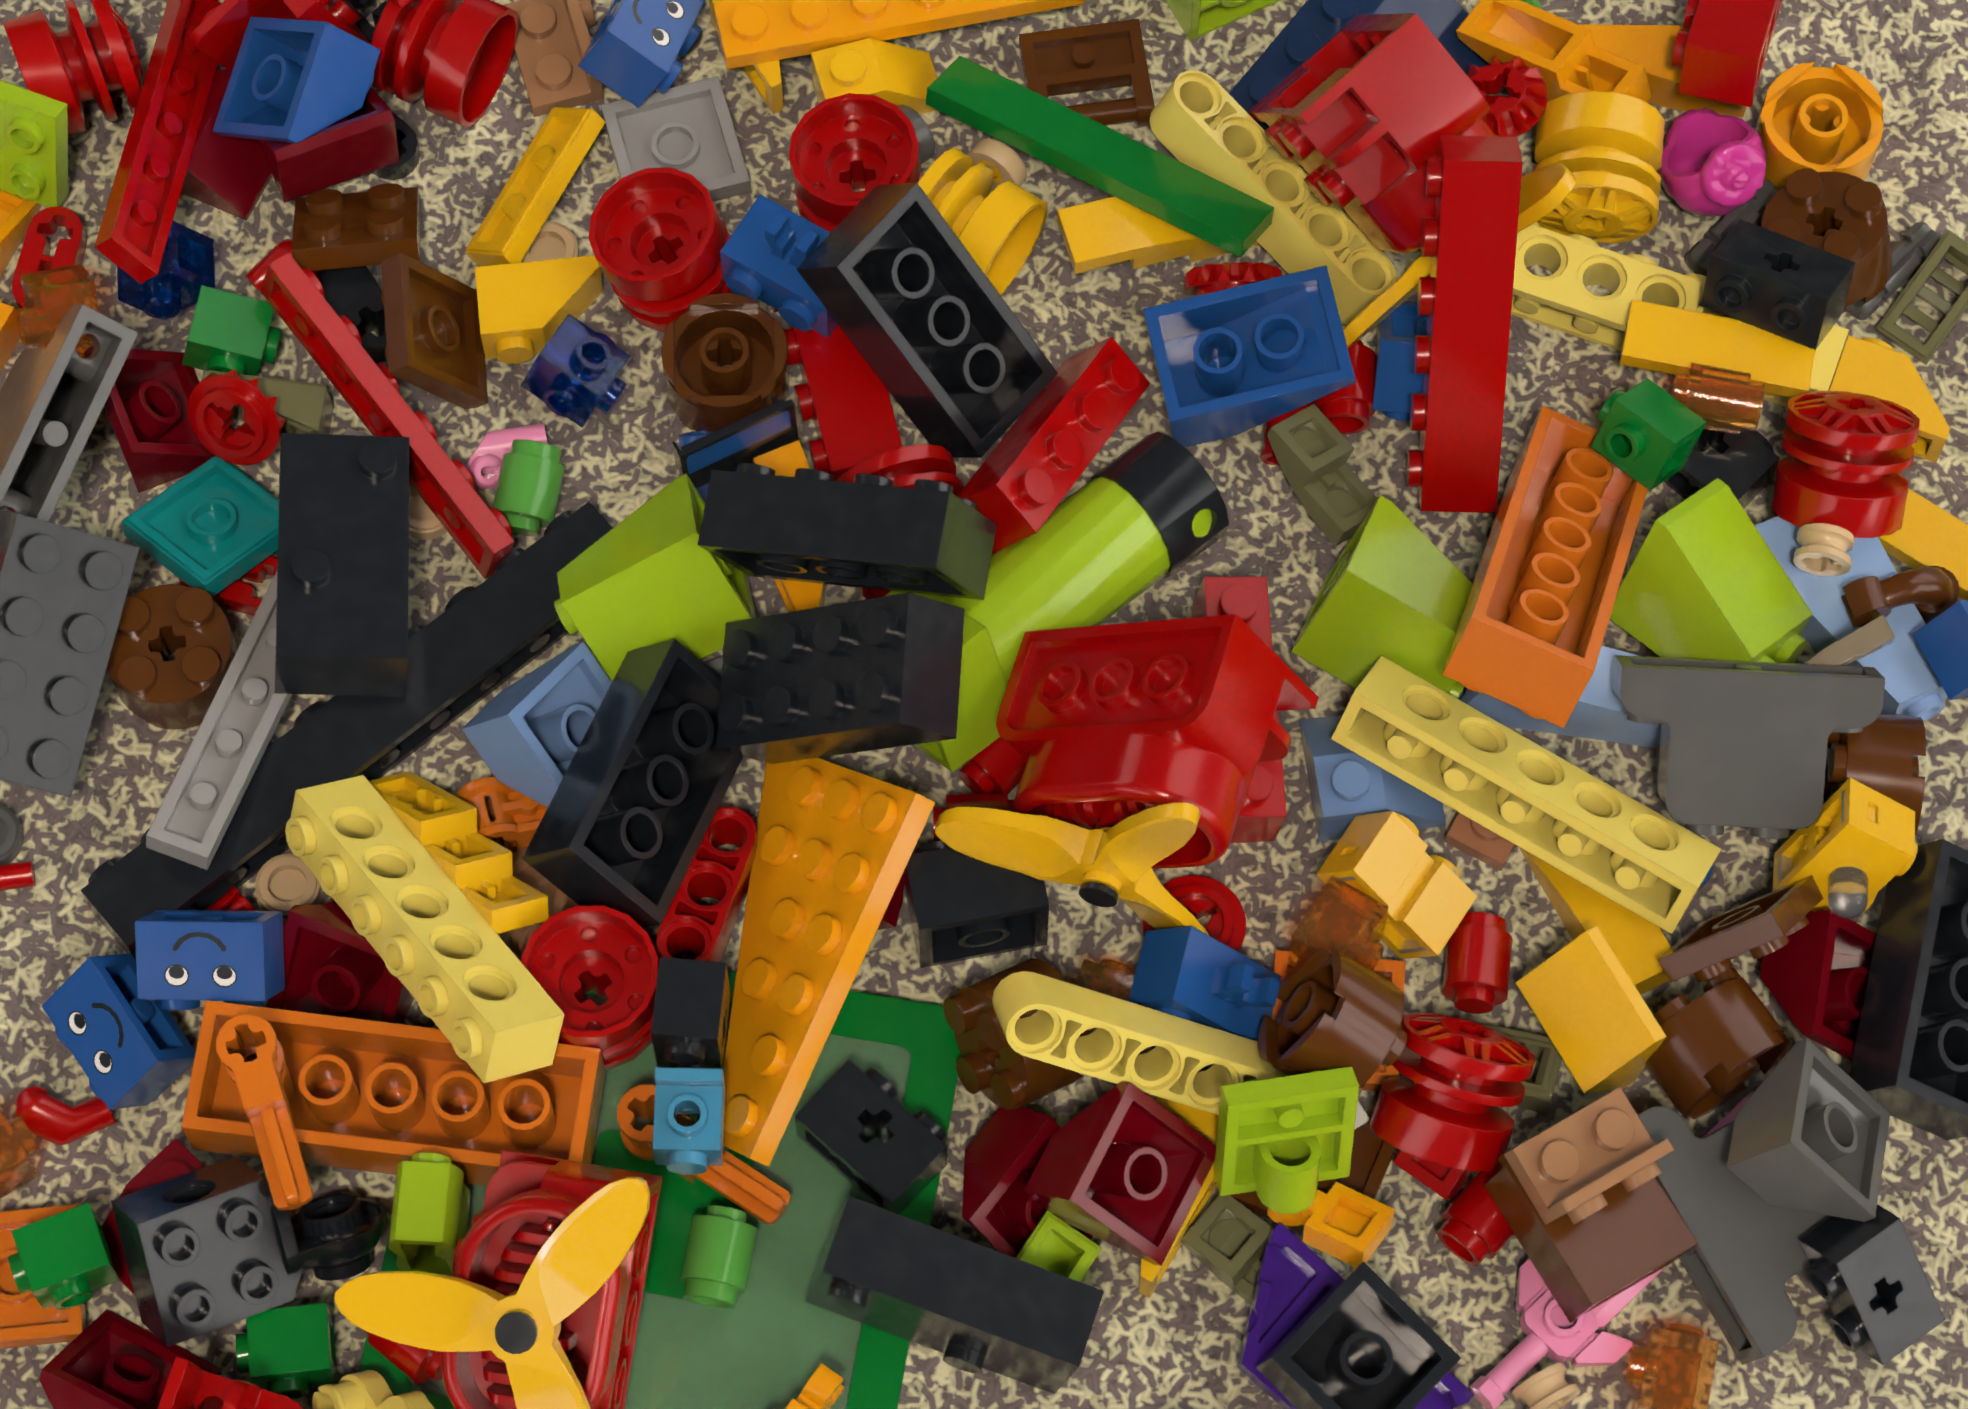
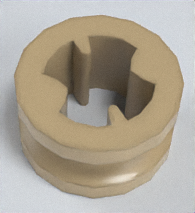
(1824, 549)
(1547, 1389)

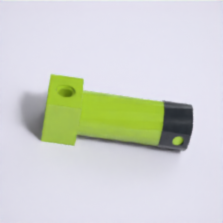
(1083, 565)

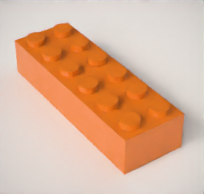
(1548, 573)
(392, 1090)

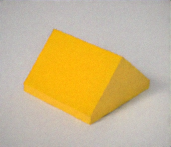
(1593, 1013)

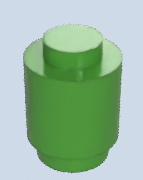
(529, 486)
(718, 1257)

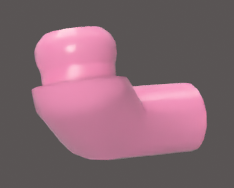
(487, 458)

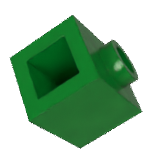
(231, 333)
(1647, 433)
(63, 1258)
(289, 1349)

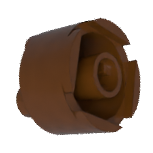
(1839, 217)
(719, 333)
(164, 623)
(1881, 759)
(1334, 1019)
(1714, 1044)
(986, 1056)

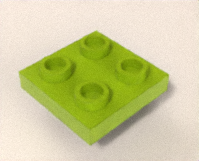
(33, 146)
(1286, 1136)

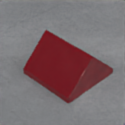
(336, 153)
(224, 169)
(152, 417)

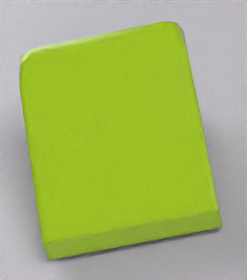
(1059, 1248)

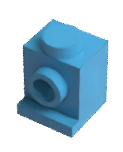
(689, 1092)

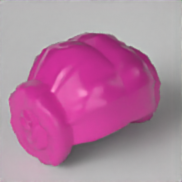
(1712, 162)

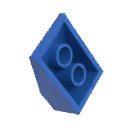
(1247, 354)

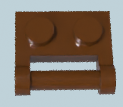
(1088, 61)

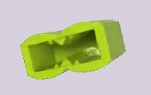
(428, 1213)

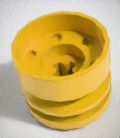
(1614, 154)
(994, 226)

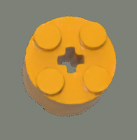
(1820, 122)

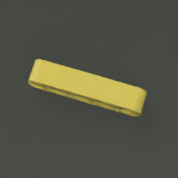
(1220, 139)
(1120, 1036)

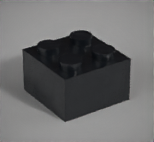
(971, 907)
(1359, 1350)

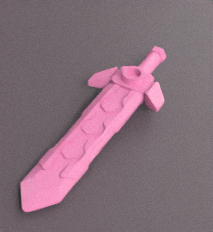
(1553, 1334)

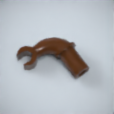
(1928, 587)

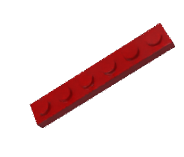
(158, 144)
(376, 400)

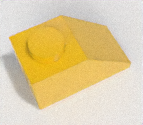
(874, 69)
(529, 301)
(1879, 371)

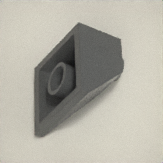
(1811, 1138)

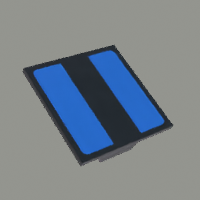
(737, 443)

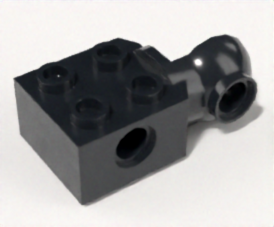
(221, 1251)

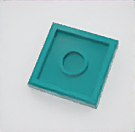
(208, 526)

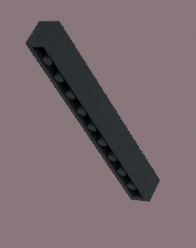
(450, 668)

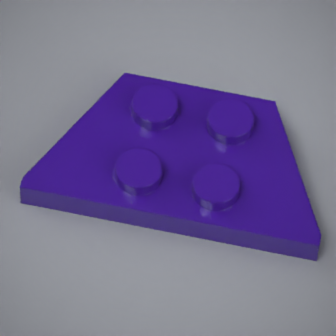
(1286, 1289)

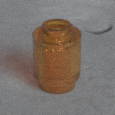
(1721, 397)

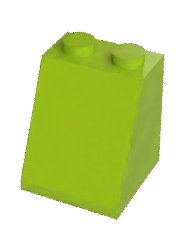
(653, 583)
(1711, 587)
(1386, 599)

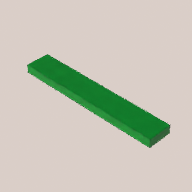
(1100, 156)

